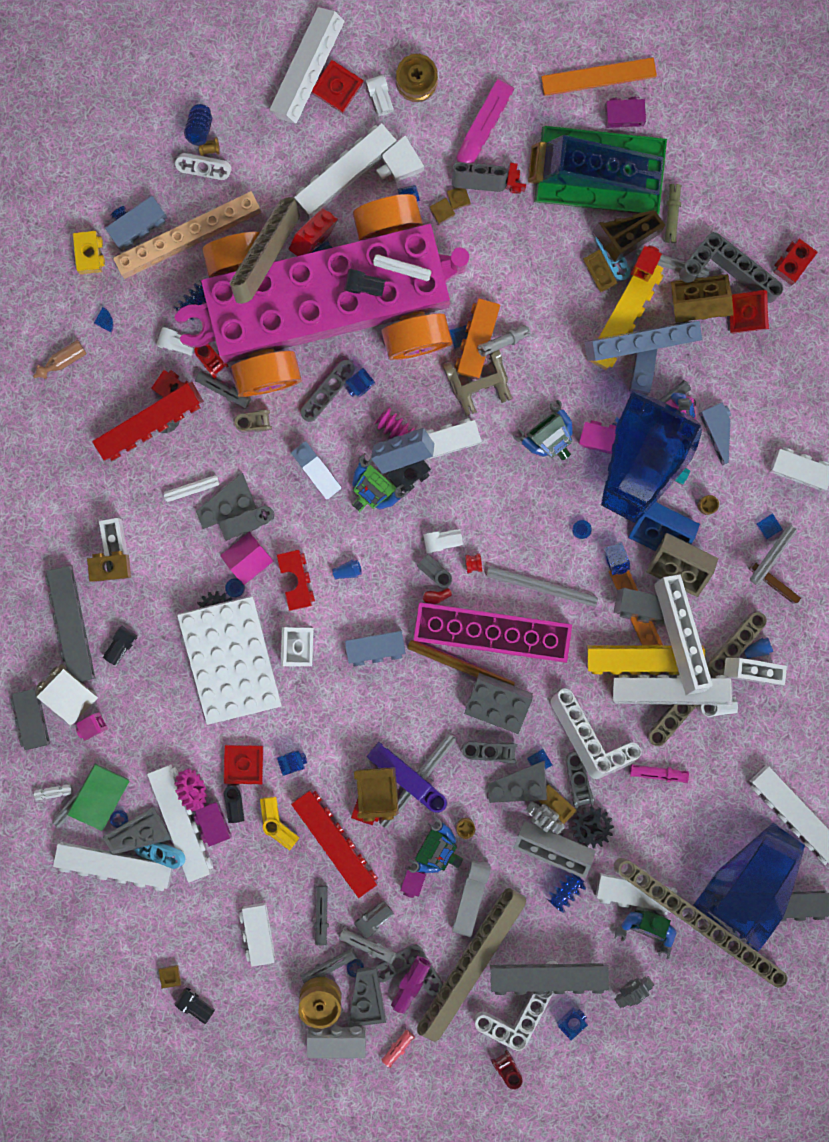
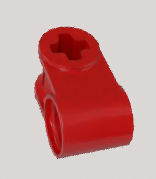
(211, 360)

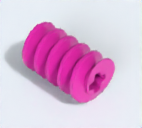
(392, 425)

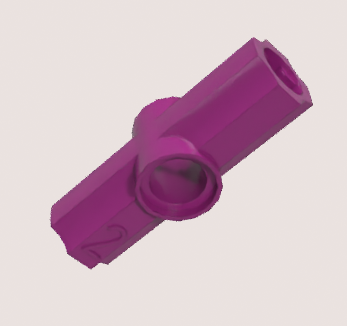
(411, 985)

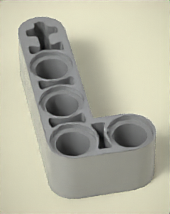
(471, 897)

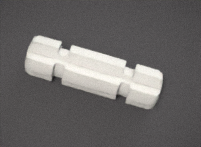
(52, 792)

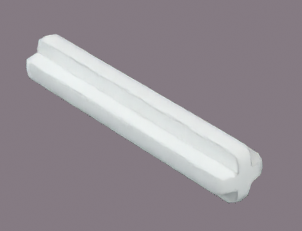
(402, 267)
(191, 488)

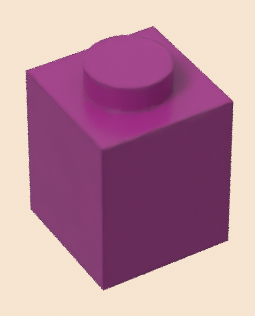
(412, 883)

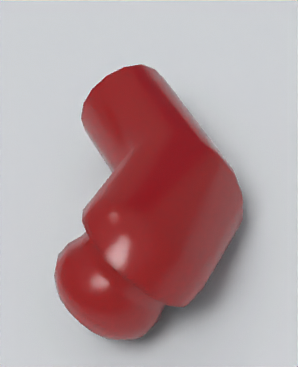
(436, 597)

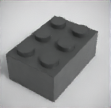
(498, 703)

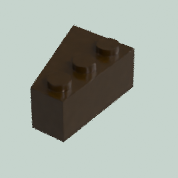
(629, 233)

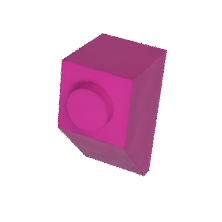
(91, 726)

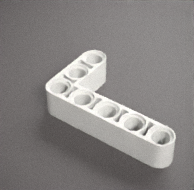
(589, 740)
(518, 1029)

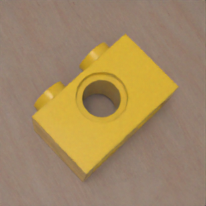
(83, 242)

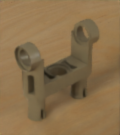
(464, 392)

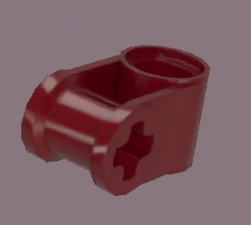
(506, 1067)

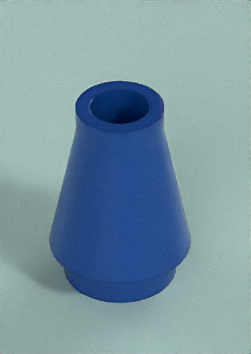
(348, 570)
(759, 648)

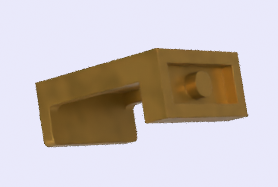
(377, 793)

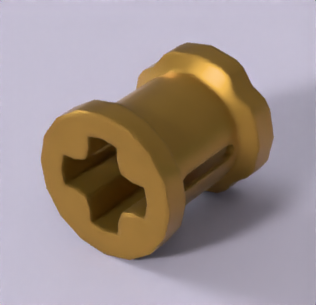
(209, 147)

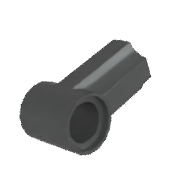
(434, 570)
(371, 921)

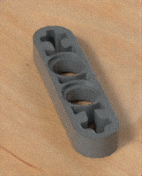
(330, 393)

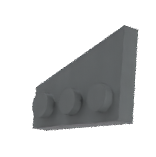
(227, 503)
(520, 786)
(137, 833)
(367, 999)

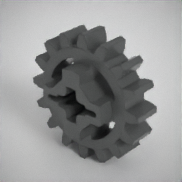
(634, 992)

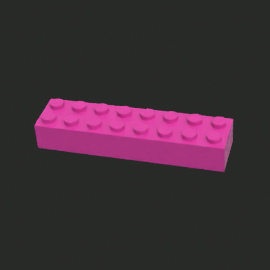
(493, 632)

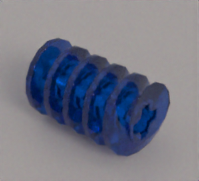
(198, 124)
(197, 297)
(566, 892)

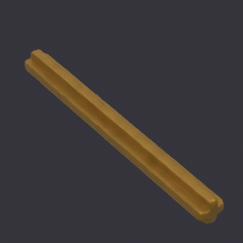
(453, 662)

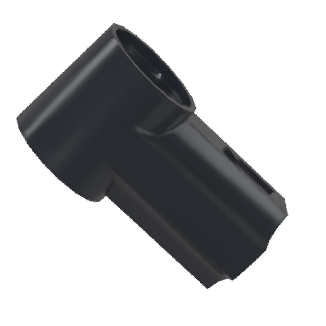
(360, 283)
(121, 643)
(234, 805)
(192, 1004)

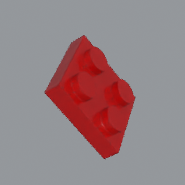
(337, 86)
(749, 312)
(243, 764)

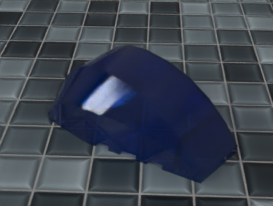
(647, 454)
(754, 887)

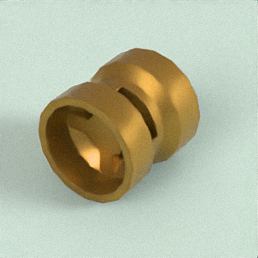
(711, 505)
(467, 830)

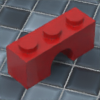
(314, 231)
(300, 596)

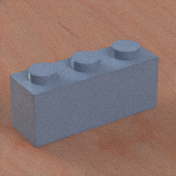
(136, 223)
(402, 450)
(375, 648)

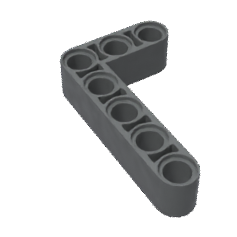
(731, 265)

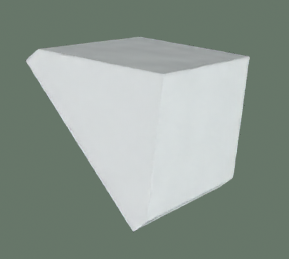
(296, 646)

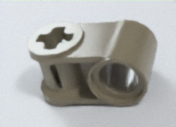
(255, 421)

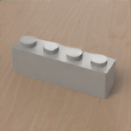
(554, 849)

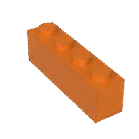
(479, 332)

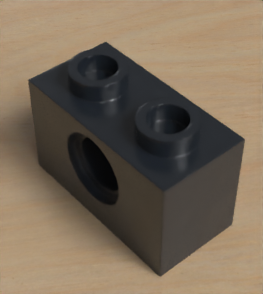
(398, 478)

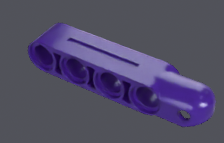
(408, 778)

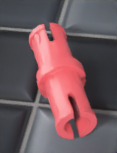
(398, 1048)

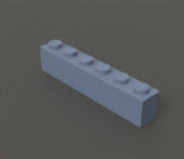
(643, 340)

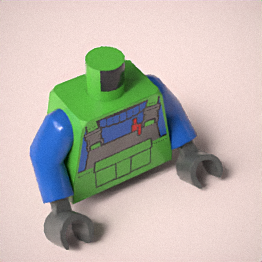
(373, 488)

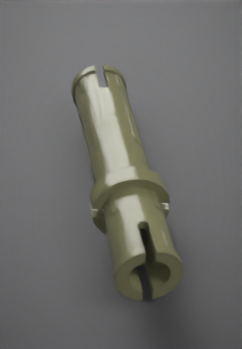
(672, 213)

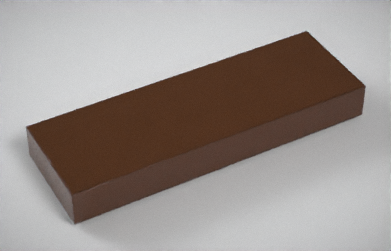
(777, 586)

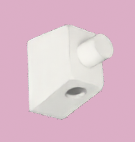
(400, 161)

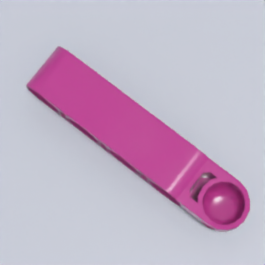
(484, 122)

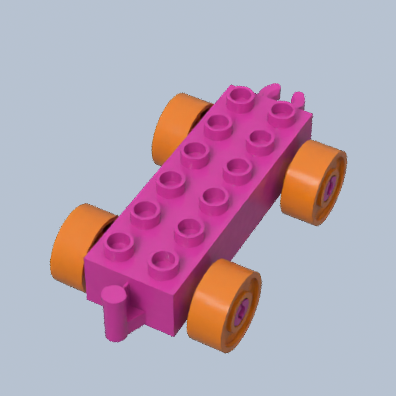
(307, 299)

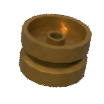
(416, 66)
(320, 1002)

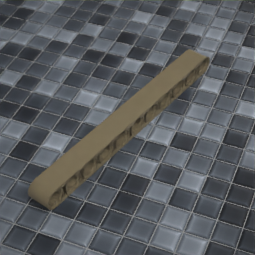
(708, 927)

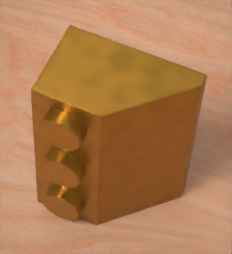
(702, 298)

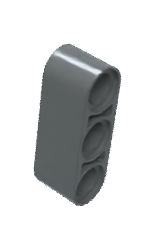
(479, 176)

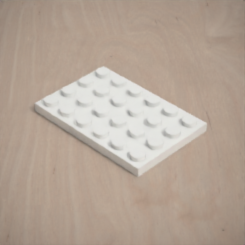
(229, 660)

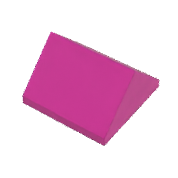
(246, 558)

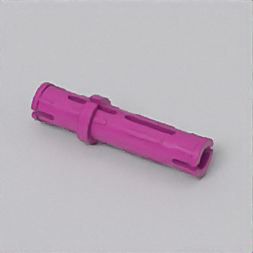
(659, 773)

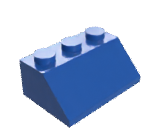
(661, 520)

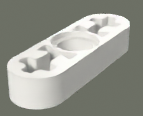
(190, 158)

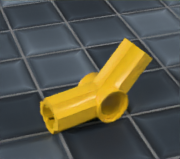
(270, 813)

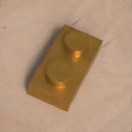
(600, 271)
(558, 804)

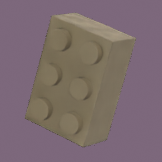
(677, 558)

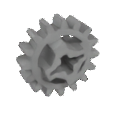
(545, 817)

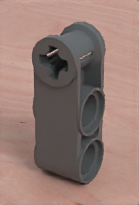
(245, 522)
(500, 751)
(579, 790)

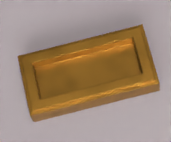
(537, 162)

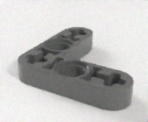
(407, 951)

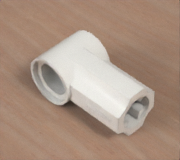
(379, 93)
(171, 340)
(438, 541)
(720, 709)

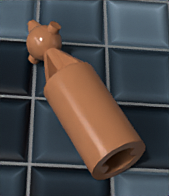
(61, 359)

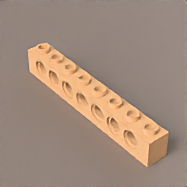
(187, 235)

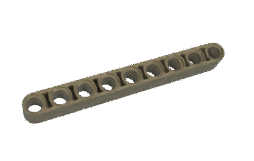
(264, 250)
(722, 654)
(471, 965)

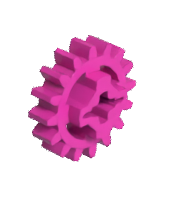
(190, 789)

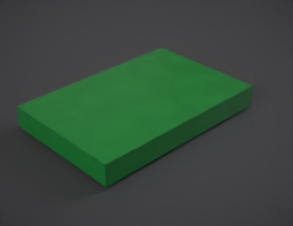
(98, 797)

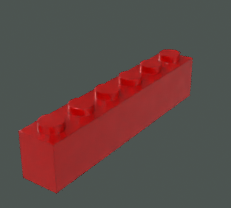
(148, 421)
(334, 843)

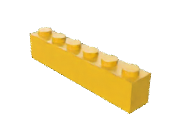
(628, 309)
(632, 659)

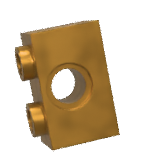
(120, 569)

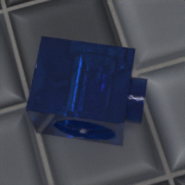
(359, 383)
(617, 559)
(292, 762)
(572, 1031)

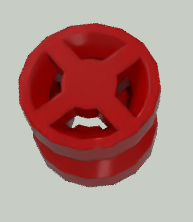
(473, 563)

